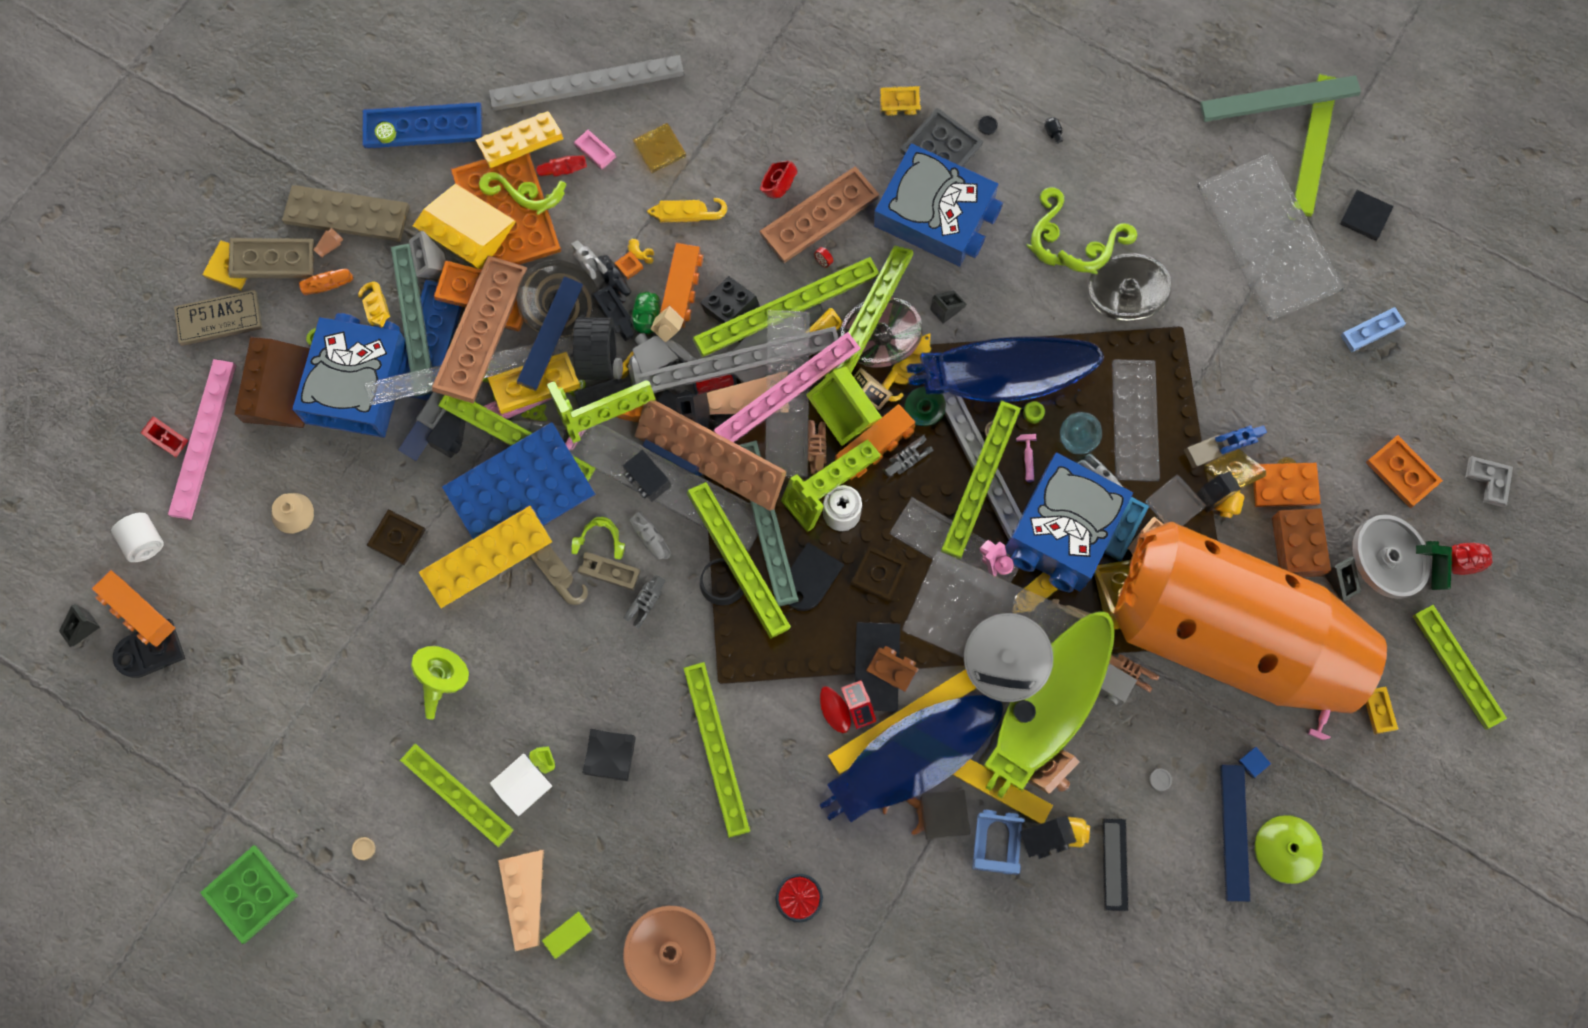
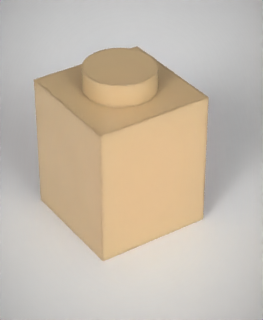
(667, 324)

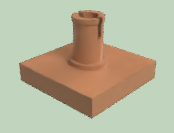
(1054, 773)

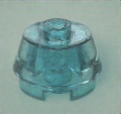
(1081, 433)

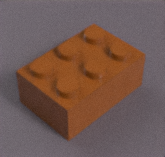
(1301, 542)

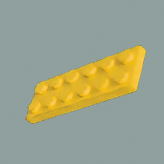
(485, 556)

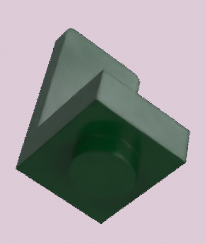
(1441, 563)

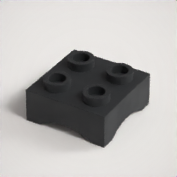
(729, 301)
(609, 755)

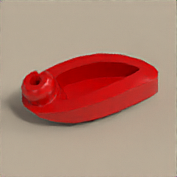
(835, 710)

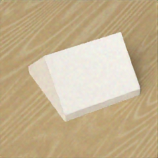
(520, 785)

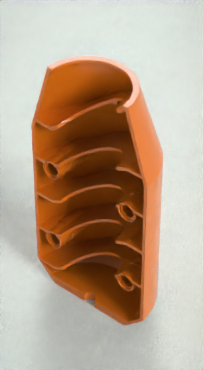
(1247, 623)

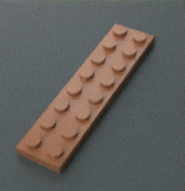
(479, 330)
(712, 453)

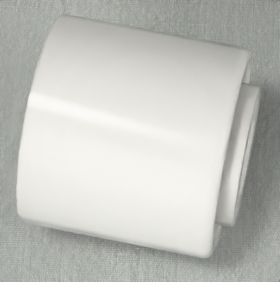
(836, 516)
(137, 537)

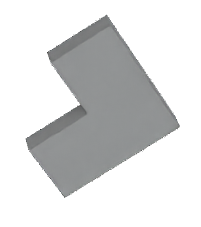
(1496, 477)

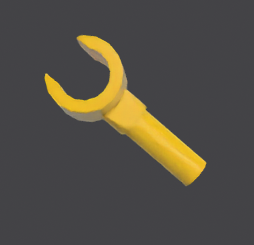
(625, 370)

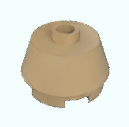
(292, 513)

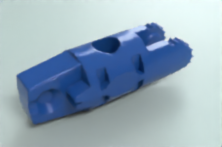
(1241, 438)

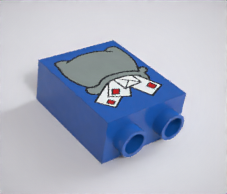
(938, 206)
(338, 366)
(1067, 524)

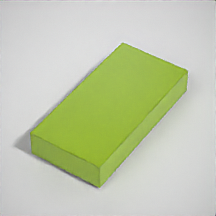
(567, 935)

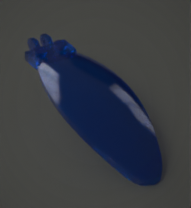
(1007, 368)
(915, 755)

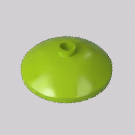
(1274, 850)

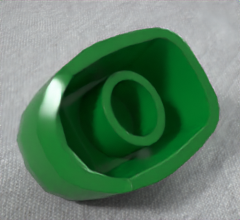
(645, 310)

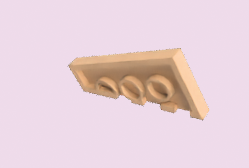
(736, 397)

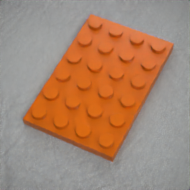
(532, 234)

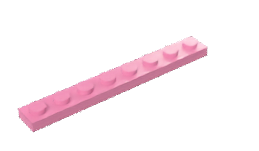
(788, 388)
(202, 440)

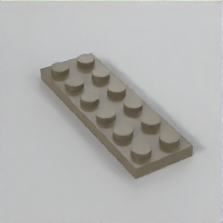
(346, 213)

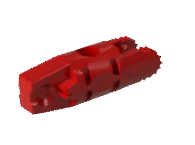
(562, 166)

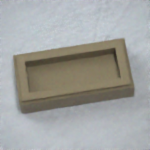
(1204, 452)

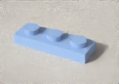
(1373, 329)

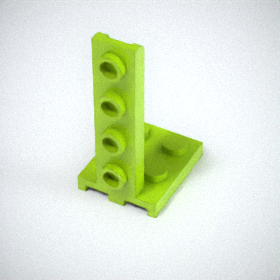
(600, 410)
(803, 497)

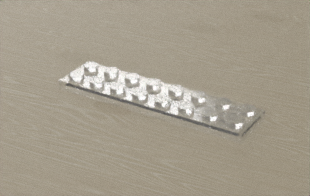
(788, 427)

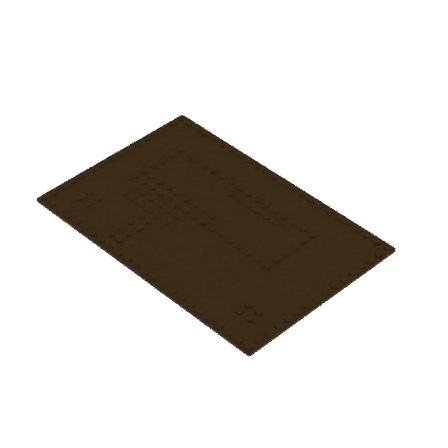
(825, 637)

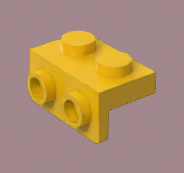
(900, 100)

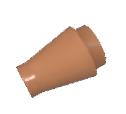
(328, 242)

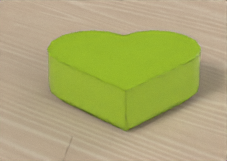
(543, 759)

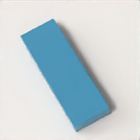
(1126, 529)

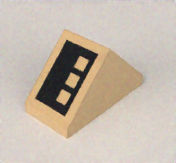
(872, 388)

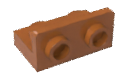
(892, 669)

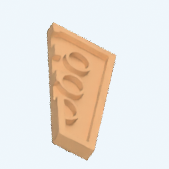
(523, 895)

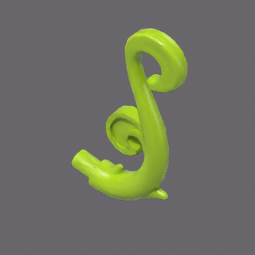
(525, 188)
(1044, 225)
(1097, 247)

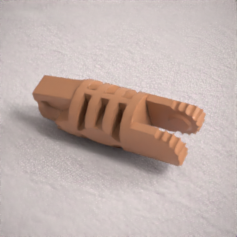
(816, 446)
(1134, 670)

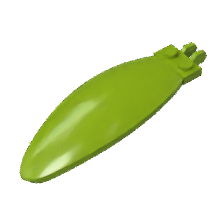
(1061, 705)

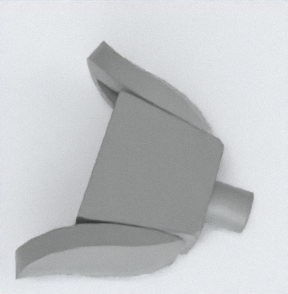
(655, 354)

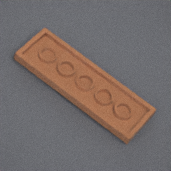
(819, 214)

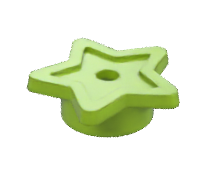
(539, 409)

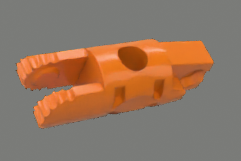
(325, 281)

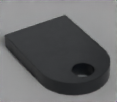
(813, 576)
(147, 658)

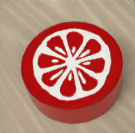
(823, 257)

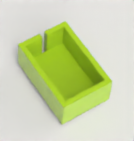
(843, 405)

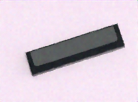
(1115, 865)

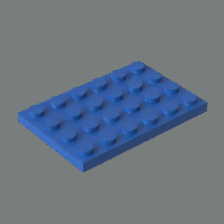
(529, 473)

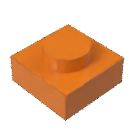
(629, 265)

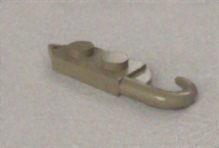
(557, 574)

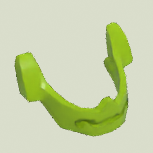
(600, 522)

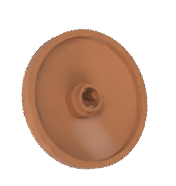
(669, 953)

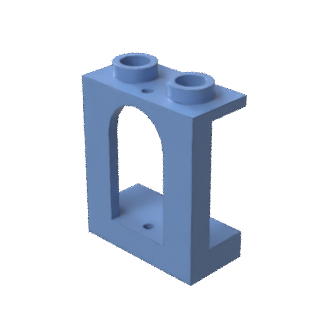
(1014, 825)

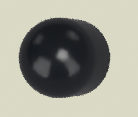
(1054, 129)

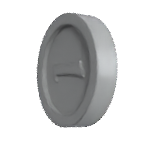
(617, 368)
(1160, 779)

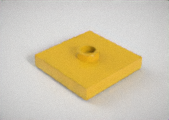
(219, 268)

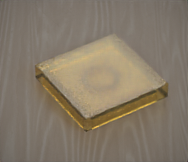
(659, 147)
(1240, 465)

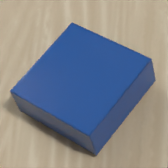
(1254, 762)

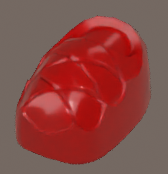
(778, 179)
(1470, 558)

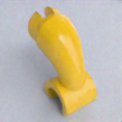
(634, 248)

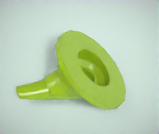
(439, 673)

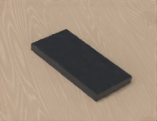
(868, 640)

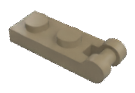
(609, 571)

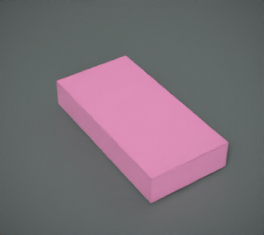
(594, 149)

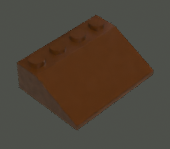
(271, 383)

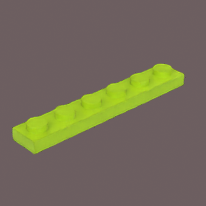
(1459, 667)
(457, 795)

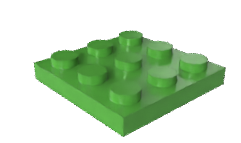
(249, 894)

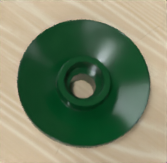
(919, 400)

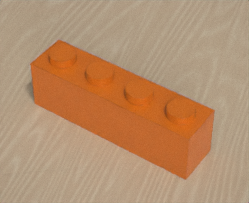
(682, 279)
(884, 434)
(133, 608)

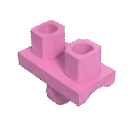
(996, 558)

